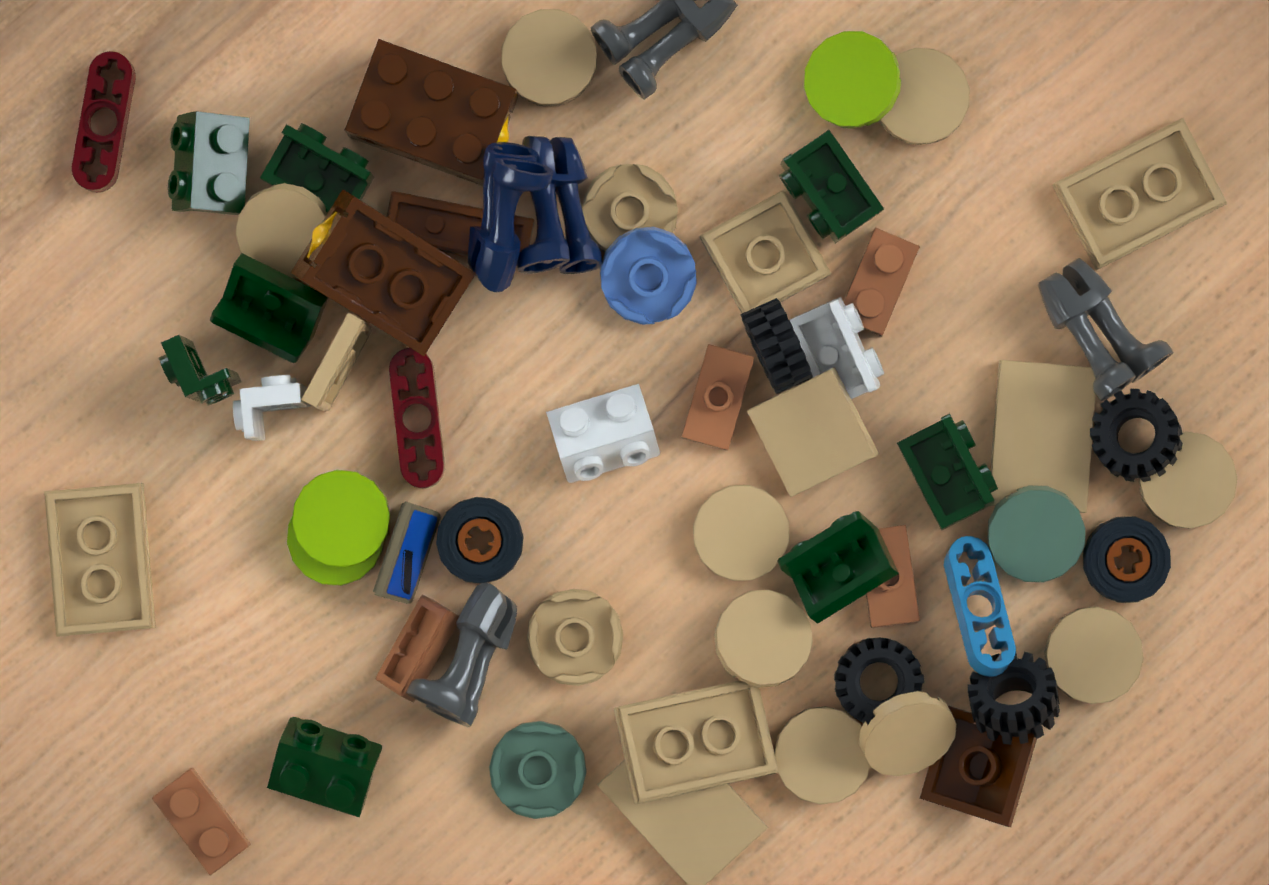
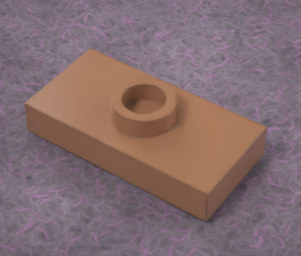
(718, 397)
(895, 599)
(417, 646)

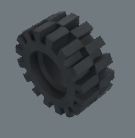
(776, 345)
(1128, 407)
(866, 653)
(1020, 718)

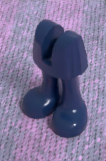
(494, 245)
(551, 250)

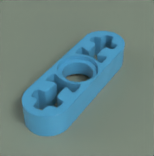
(1001, 635)

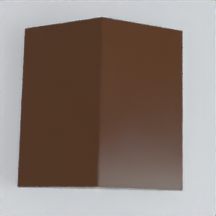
(979, 773)

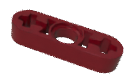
(121, 88)
(432, 452)

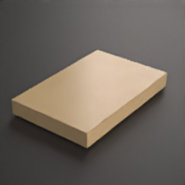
(1139, 194)
(1043, 429)
(99, 559)
(695, 740)
(692, 830)

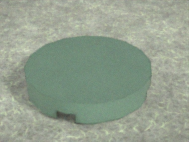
(1036, 534)
(537, 769)

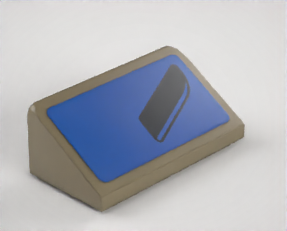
(407, 553)

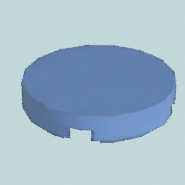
(648, 275)

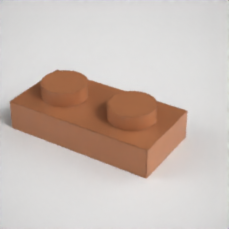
(880, 279)
(201, 821)

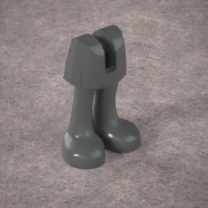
(641, 70)
(1085, 293)
(483, 625)

